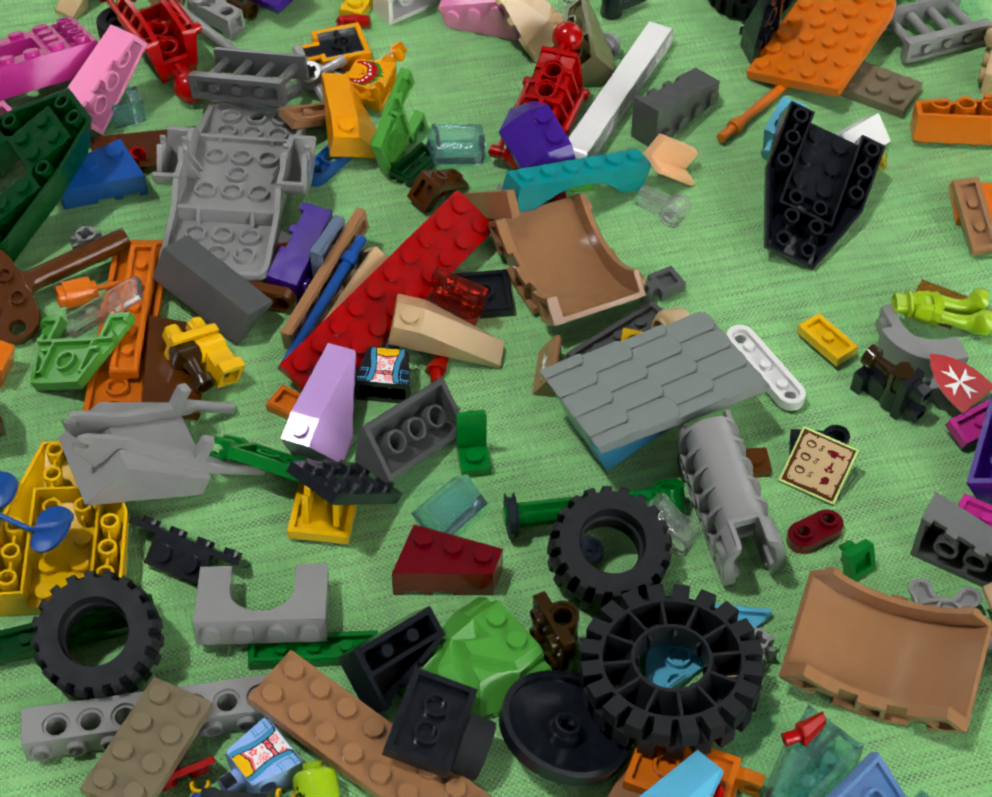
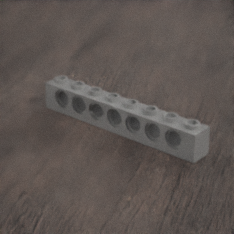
(110, 712)

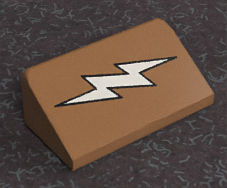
(547, 356)

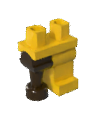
(206, 347)

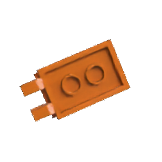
(648, 770)

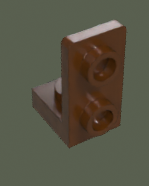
(431, 184)

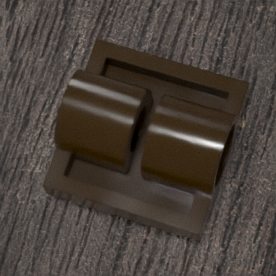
(555, 630)

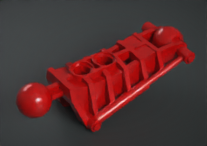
(168, 36)
(555, 81)

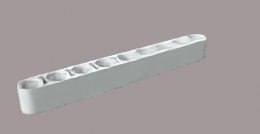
(620, 90)

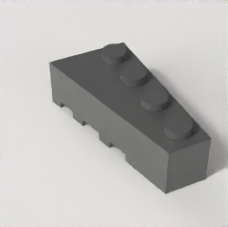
(955, 541)

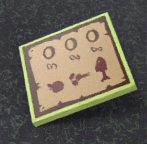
(819, 465)

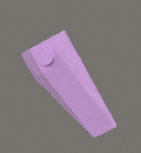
(323, 414)

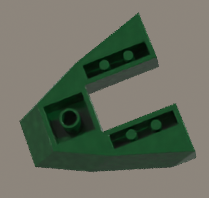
(52, 143)

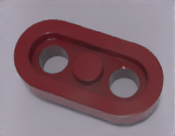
(817, 530)

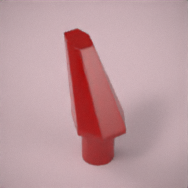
(437, 368)
(804, 730)

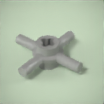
(314, 83)

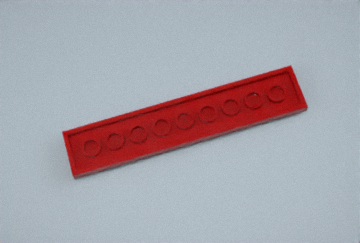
(367, 313)

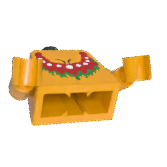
(376, 78)

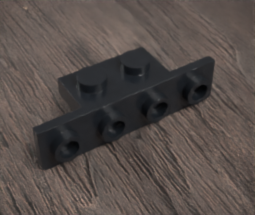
(181, 555)

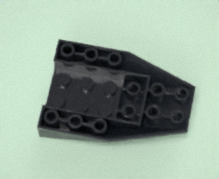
(814, 186)

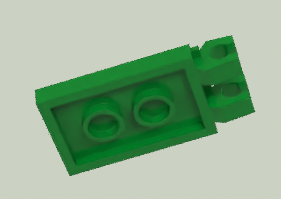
(254, 454)

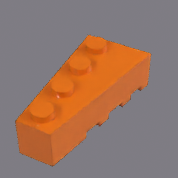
(953, 122)

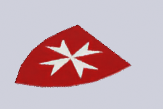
(959, 381)

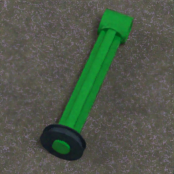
(546, 511)

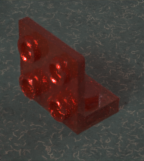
(457, 295)

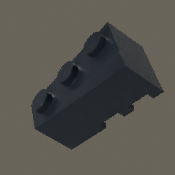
(388, 658)

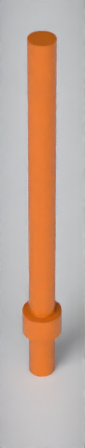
(737, 124)

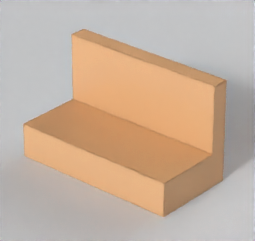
(671, 158)

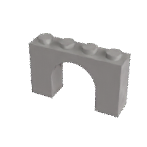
(297, 620)

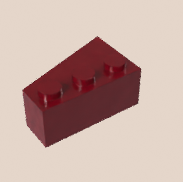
(446, 563)

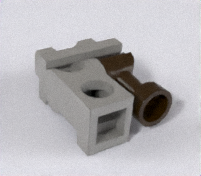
(225, 14)

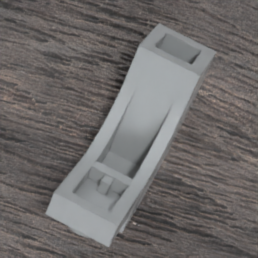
(903, 346)

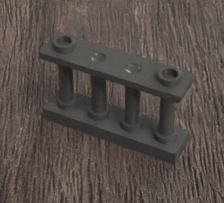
(244, 88)

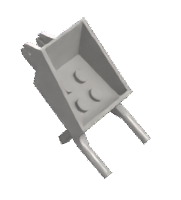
(143, 450)

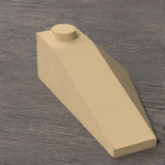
(534, 22)
(368, 262)
(433, 330)

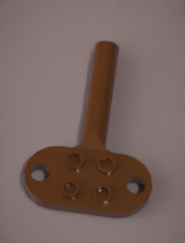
(19, 286)

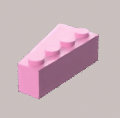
(107, 74)

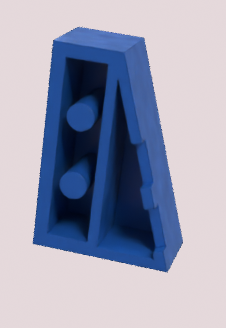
(104, 175)

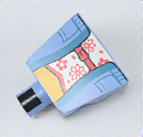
(261, 761)

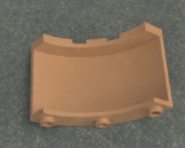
(564, 262)
(886, 653)

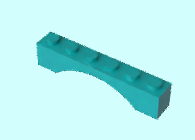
(538, 184)

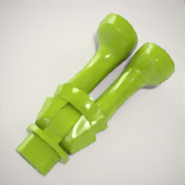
(933, 308)

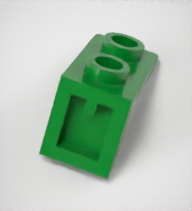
(472, 443)

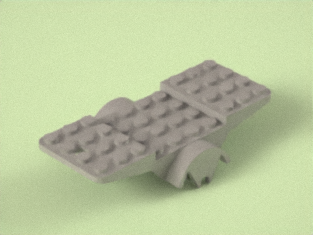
(234, 183)

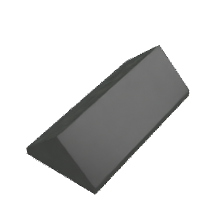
(211, 288)
(408, 432)

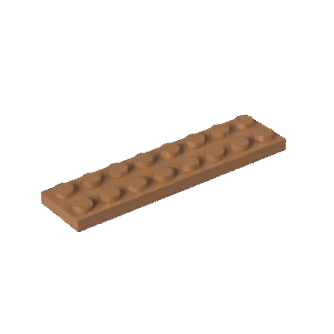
(345, 733)

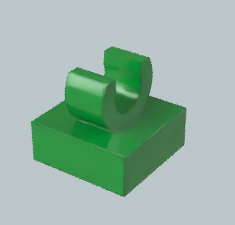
(857, 558)

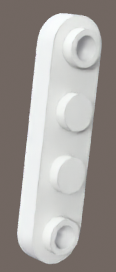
(784, 386)

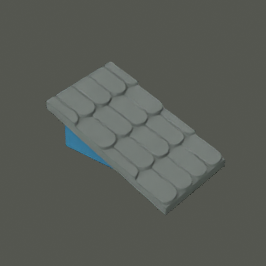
(650, 383)

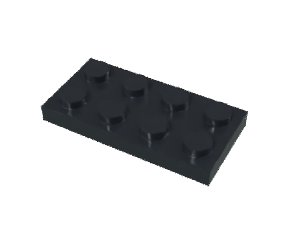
(344, 482)

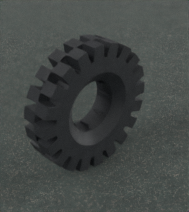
(664, 715)

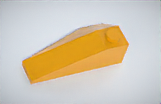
(346, 118)

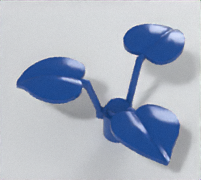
(51, 523)

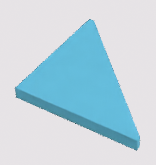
(674, 665)

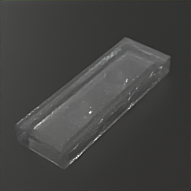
(97, 310)

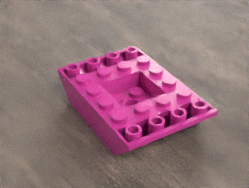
(43, 56)

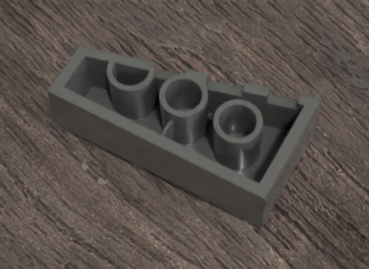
(673, 105)

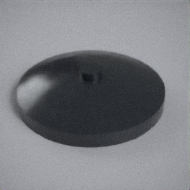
(554, 732)

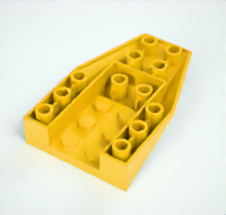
(93, 542)

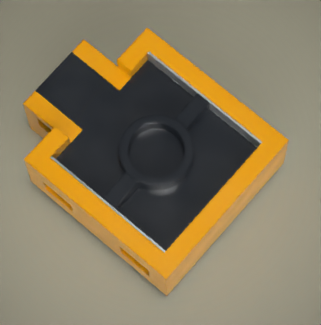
(337, 41)

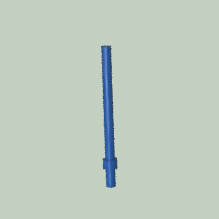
(347, 261)

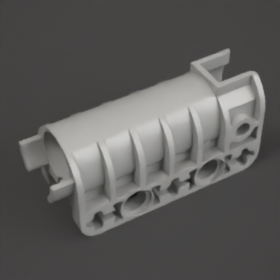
(727, 495)

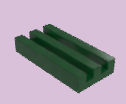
(418, 164)

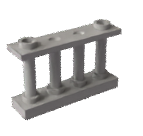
(938, 42)

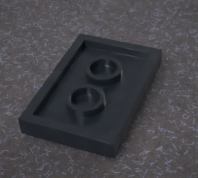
(430, 722)

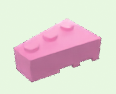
(478, 17)

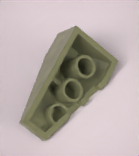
(594, 53)

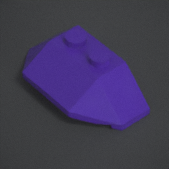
(535, 136)

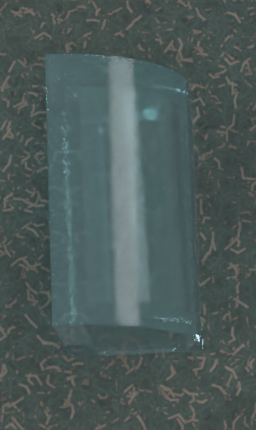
(457, 144)
(451, 506)

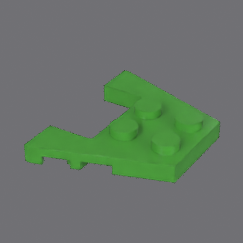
(394, 129)
(73, 361)

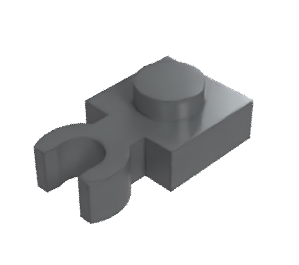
(664, 284)

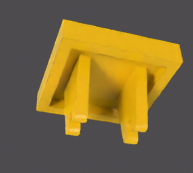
(319, 520)

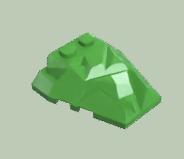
(485, 651)

